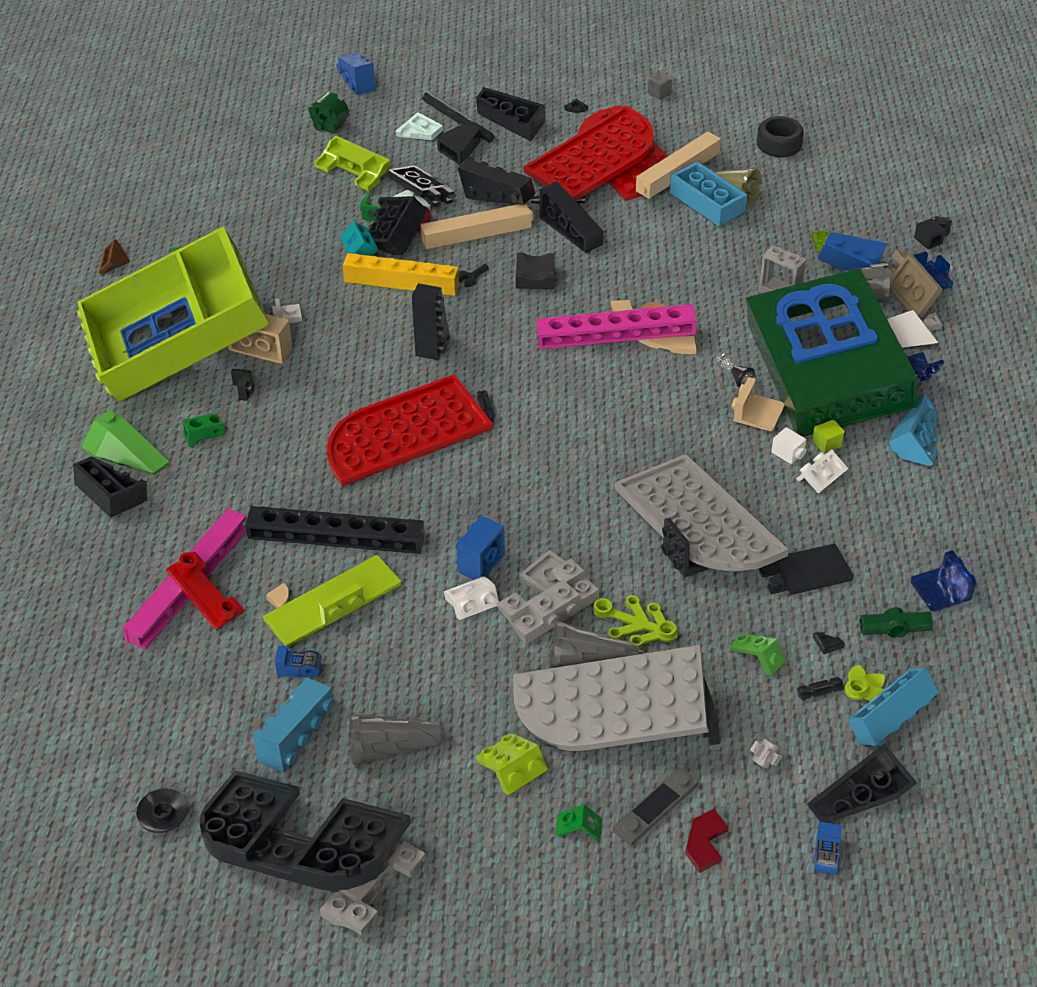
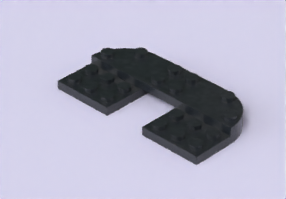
(340, 856)

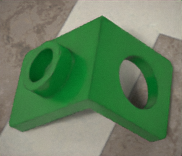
(365, 207)
(576, 819)

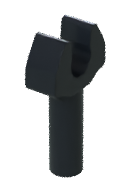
(470, 277)

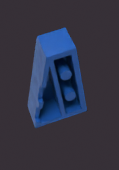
(357, 72)
(851, 252)

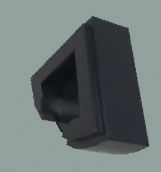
(576, 105)
(827, 643)

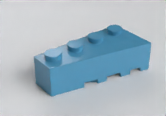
(293, 724)

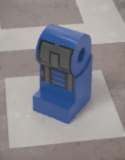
(297, 663)
(827, 848)

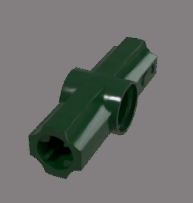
(895, 622)

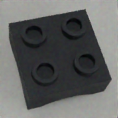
(535, 271)

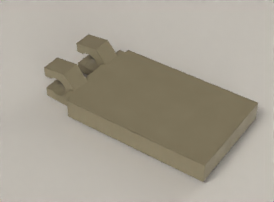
(913, 284)

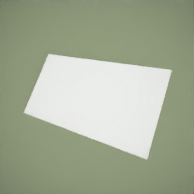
(910, 330)

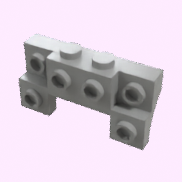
(555, 604)
(351, 906)

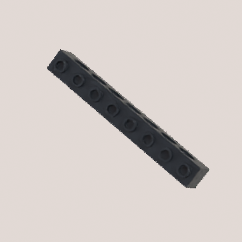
(335, 529)

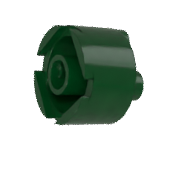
(328, 112)

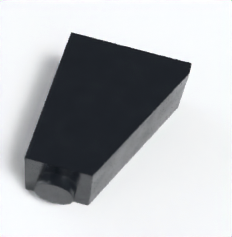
(459, 142)

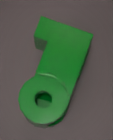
(202, 428)

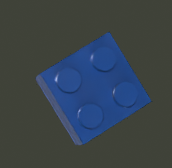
(480, 548)

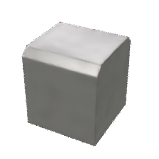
(660, 85)

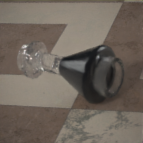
(739, 373)

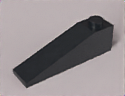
(865, 786)

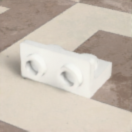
(823, 471)
(472, 597)

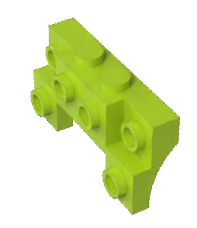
(354, 159)

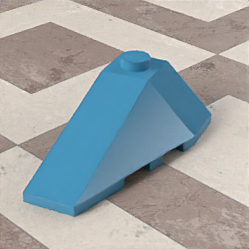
(915, 434)

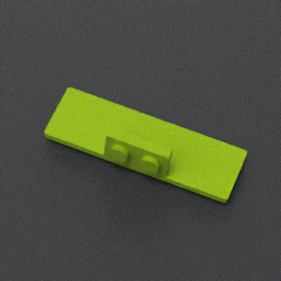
(331, 601)

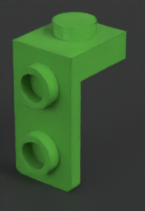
(765, 648)

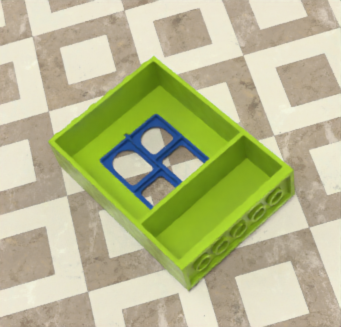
(203, 277)

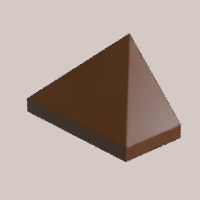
(113, 257)

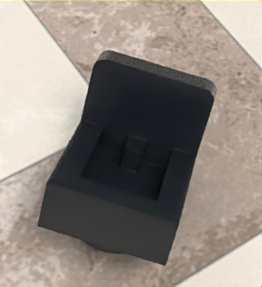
(244, 382)

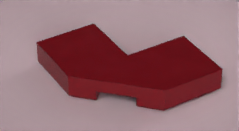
(702, 831)

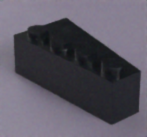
(494, 184)

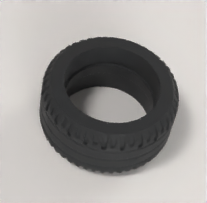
(773, 145)

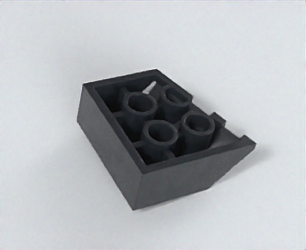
(396, 223)

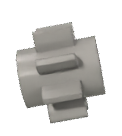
(766, 753)

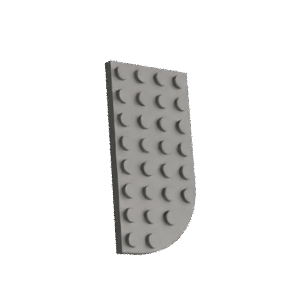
(713, 522)
(615, 700)

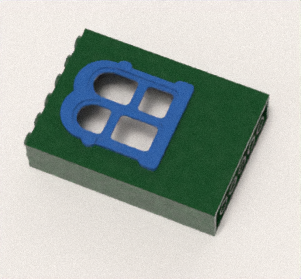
(837, 380)

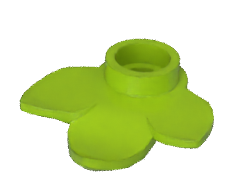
(868, 684)

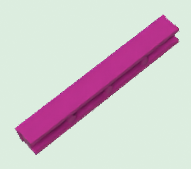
(169, 597)

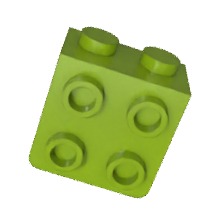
(514, 761)

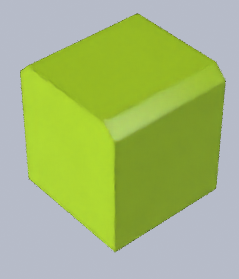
(828, 436)

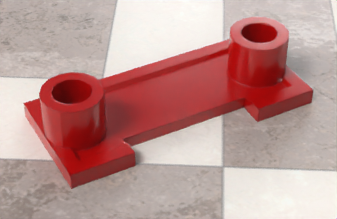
(202, 591)

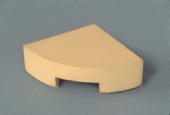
(278, 596)

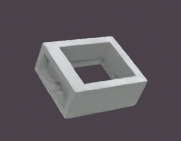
(784, 258)

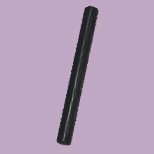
(455, 115)

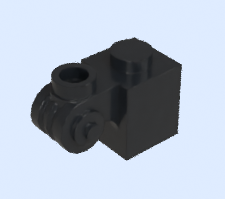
(932, 231)

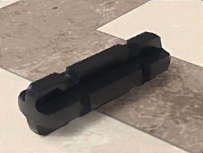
(485, 404)
(820, 688)

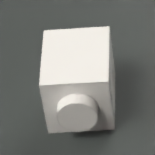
(789, 446)

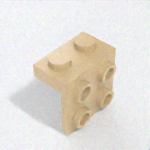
(756, 409)

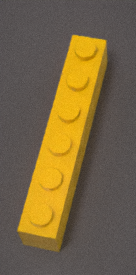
(399, 273)

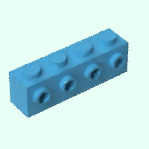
(893, 707)

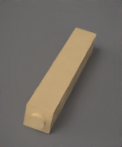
(658, 176)
(476, 225)

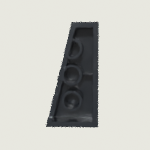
(511, 112)
(569, 218)
(429, 321)

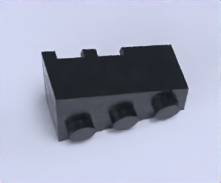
(107, 487)

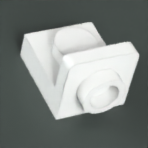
(289, 312)

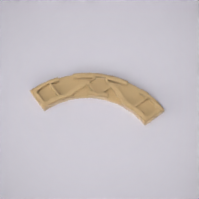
(676, 344)

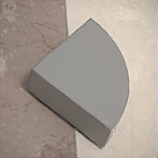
(932, 322)

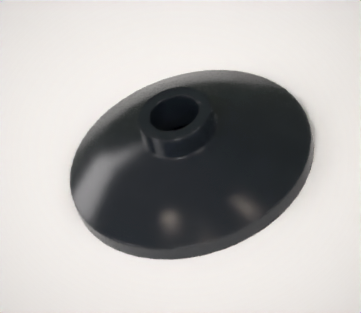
(160, 802)

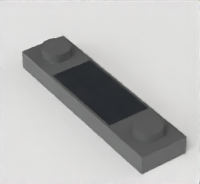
(655, 806)

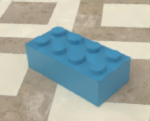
(708, 193)

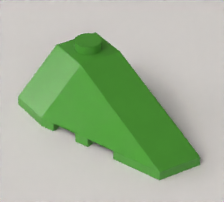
(118, 441)

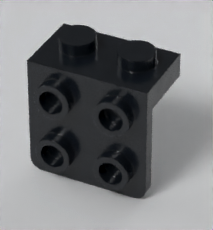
(677, 549)

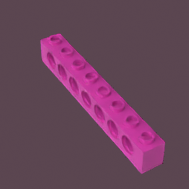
(616, 326)

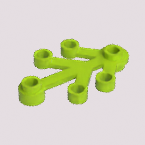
(637, 623)

